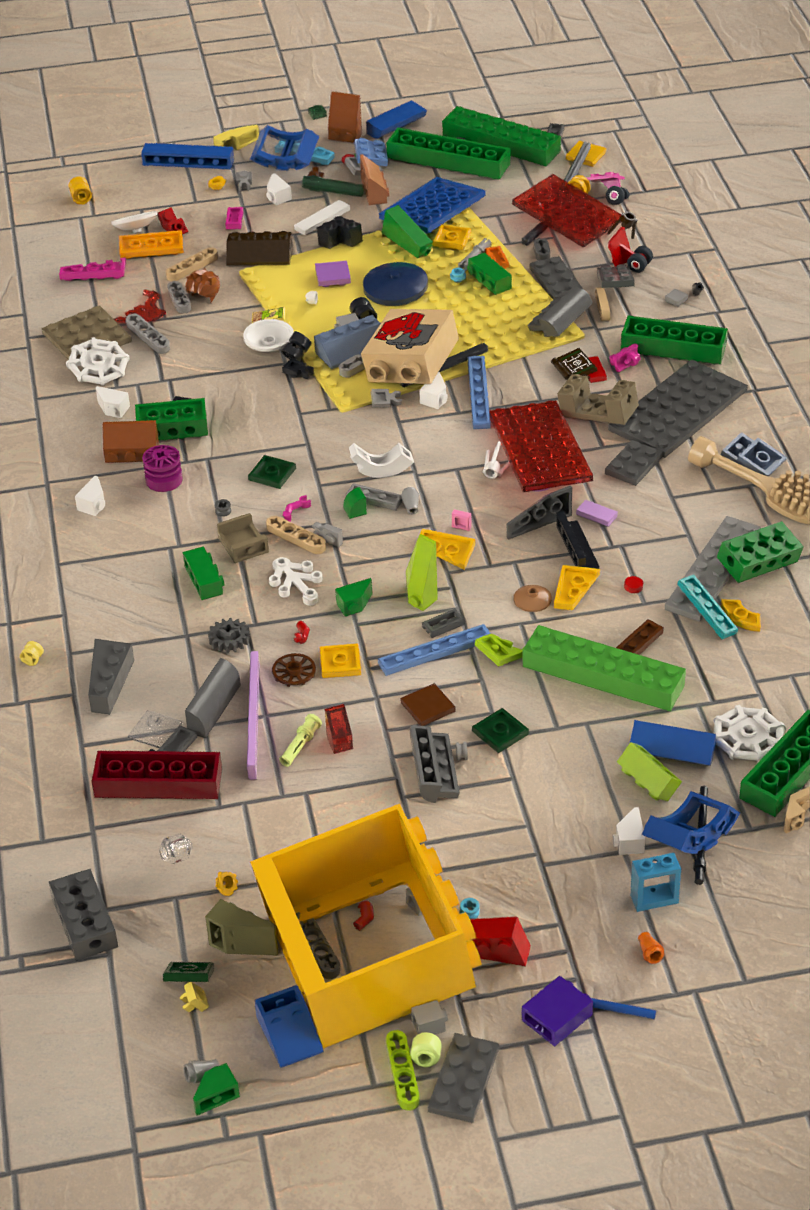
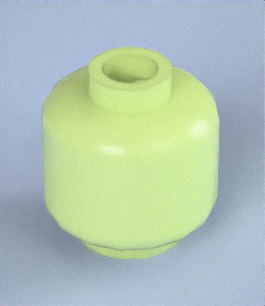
(426, 1049)

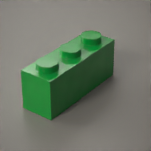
(489, 273)
(203, 573)

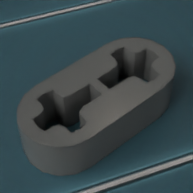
(541, 249)

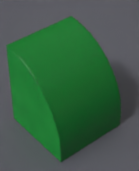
(355, 503)

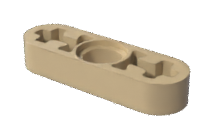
(602, 304)

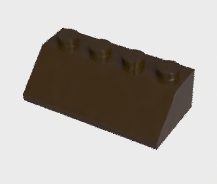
(259, 248)

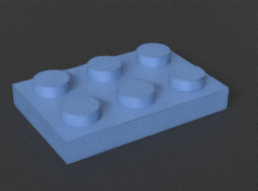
(373, 150)

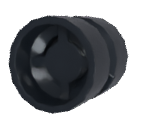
(362, 308)
(298, 344)

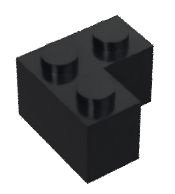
(339, 231)

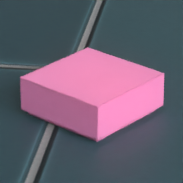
(461, 520)

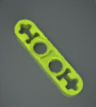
(404, 1069)

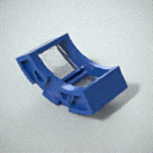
(284, 148)

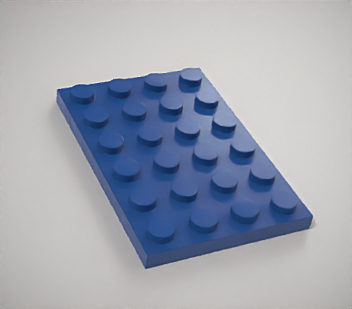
(437, 202)

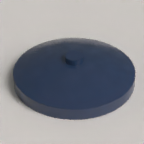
(395, 283)

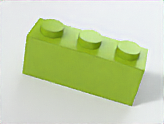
(648, 772)

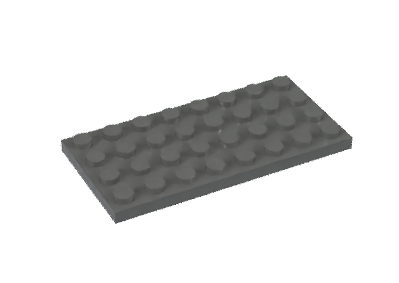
(680, 407)

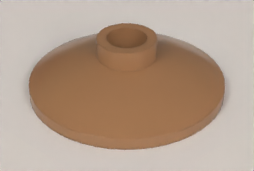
(532, 598)

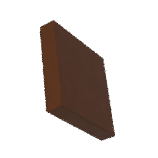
(428, 704)

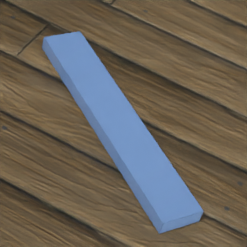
(478, 392)
(431, 650)

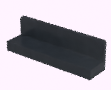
(575, 542)

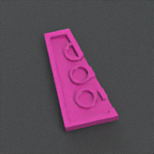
(94, 270)

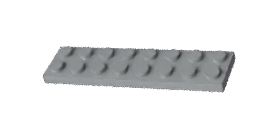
(708, 568)

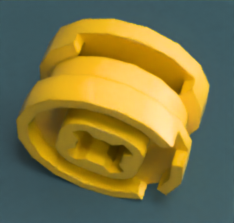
(581, 183)

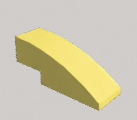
(237, 137)

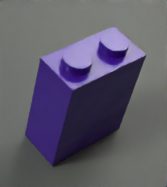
(557, 1010)

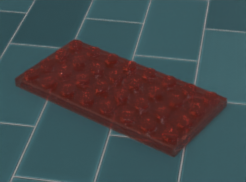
(540, 446)

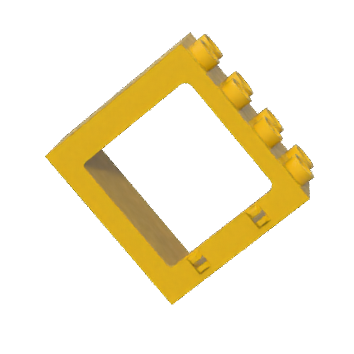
(348, 868)

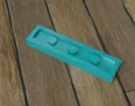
(707, 606)

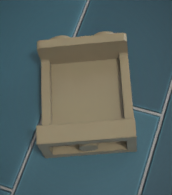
(242, 538)

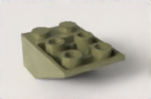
(240, 931)

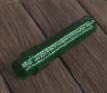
(317, 184)

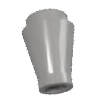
(410, 498)
(195, 1069)

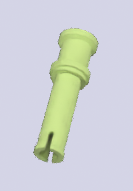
(304, 733)

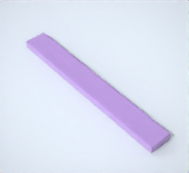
(253, 715)

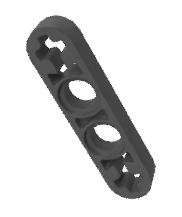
(321, 944)

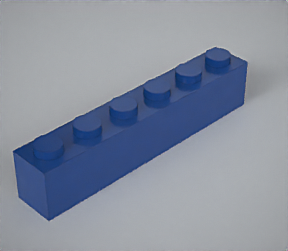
(187, 156)

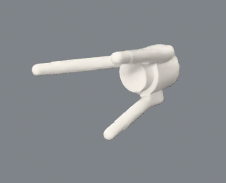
(492, 467)

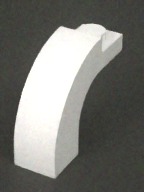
(381, 465)

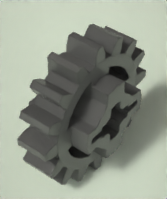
(229, 635)

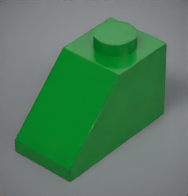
(354, 597)
(215, 1089)

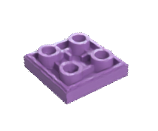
(332, 273)

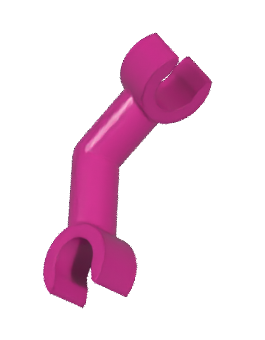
(302, 502)

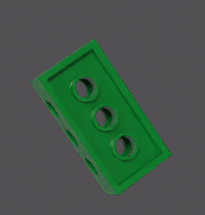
(179, 420)
(760, 552)

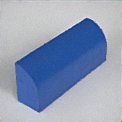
(394, 118)
(674, 742)

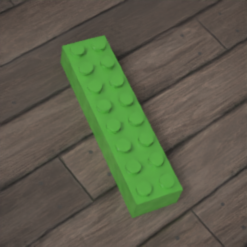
(604, 668)

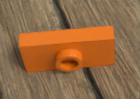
(497, 255)

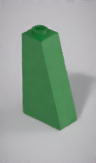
(405, 232)

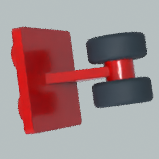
(622, 253)

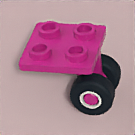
(615, 193)

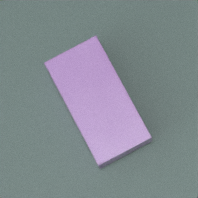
(596, 513)

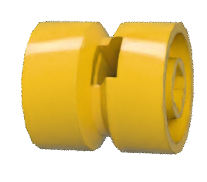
(80, 190)

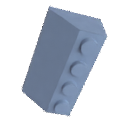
(345, 341)

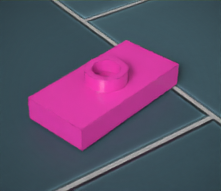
(234, 218)

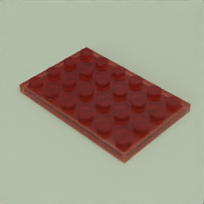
(567, 210)

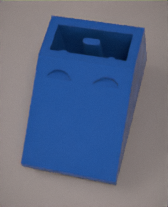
(288, 1026)

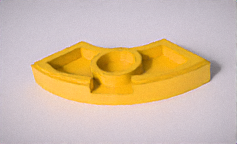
(741, 616)

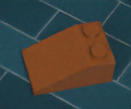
(344, 117)

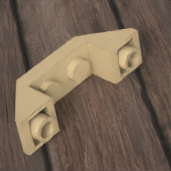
(795, 814)

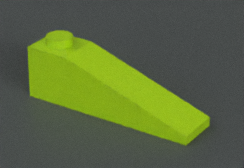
(422, 574)

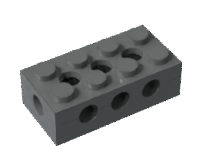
(84, 937)

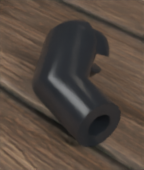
(697, 288)

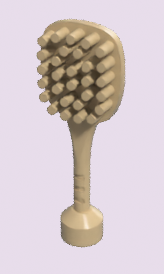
(783, 494)

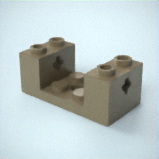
(579, 403)

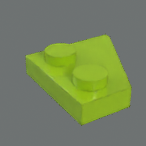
(498, 649)

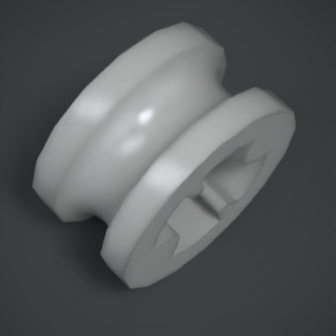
(461, 751)

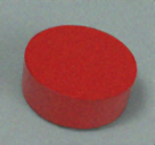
(633, 584)

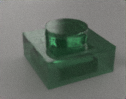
(317, 112)

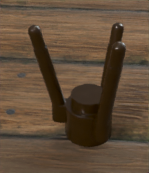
(627, 220)

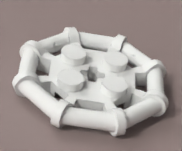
(88, 361)
(744, 741)

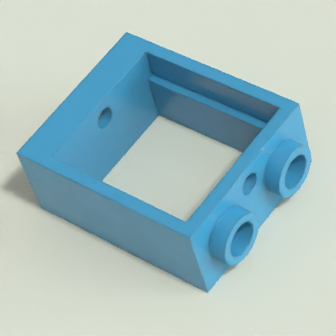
(660, 894)

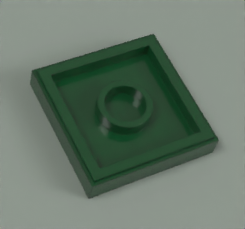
(272, 471)
(500, 730)
(188, 972)

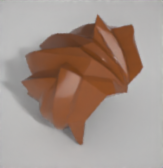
(203, 283)

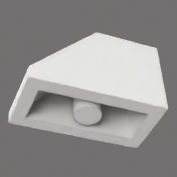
(278, 190)
(434, 394)
(112, 402)
(90, 497)
(629, 834)

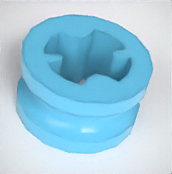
(474, 904)

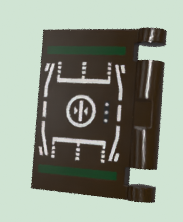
(574, 363)

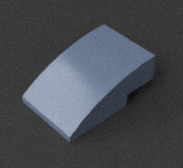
(753, 454)

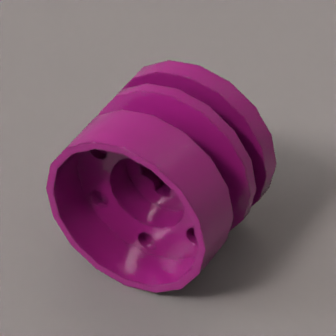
(162, 468)

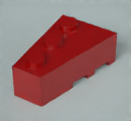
(501, 940)

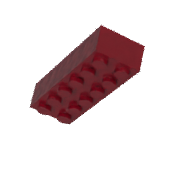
(157, 774)

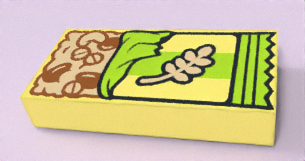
(276, 313)

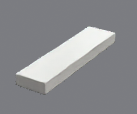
(324, 215)

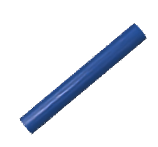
(623, 1008)

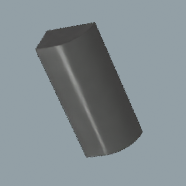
(212, 698)

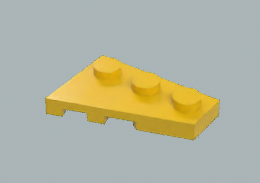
(451, 547)
(573, 585)

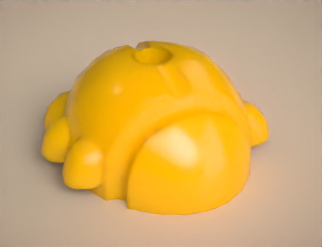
(217, 183)
(226, 883)

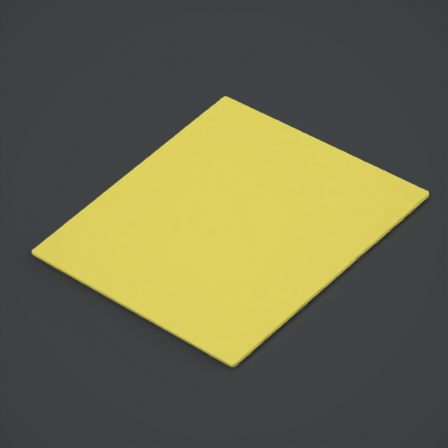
(478, 313)

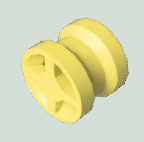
(31, 653)

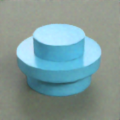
(457, 275)

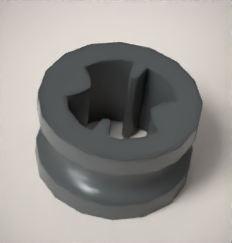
(222, 507)

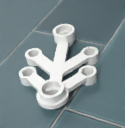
(285, 566)

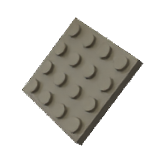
(83, 327)

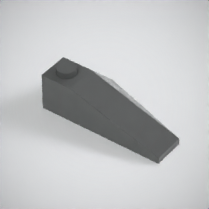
(541, 513)

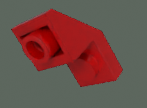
(170, 222)

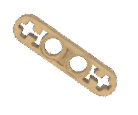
(193, 263)
(313, 543)

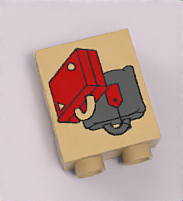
(410, 346)

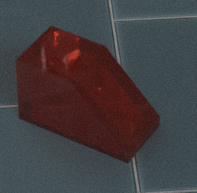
(338, 729)

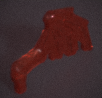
(149, 311)

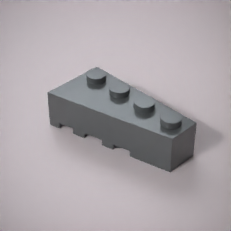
(108, 673)

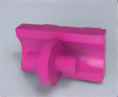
(626, 357)

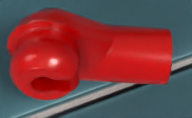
(304, 632)
(367, 915)

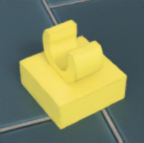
(194, 997)

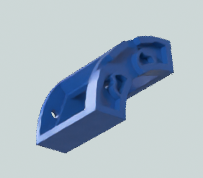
(676, 833)

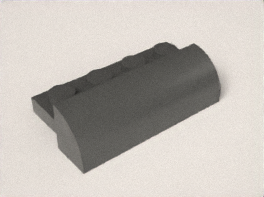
(561, 312)
(434, 764)

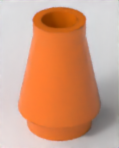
(651, 949)

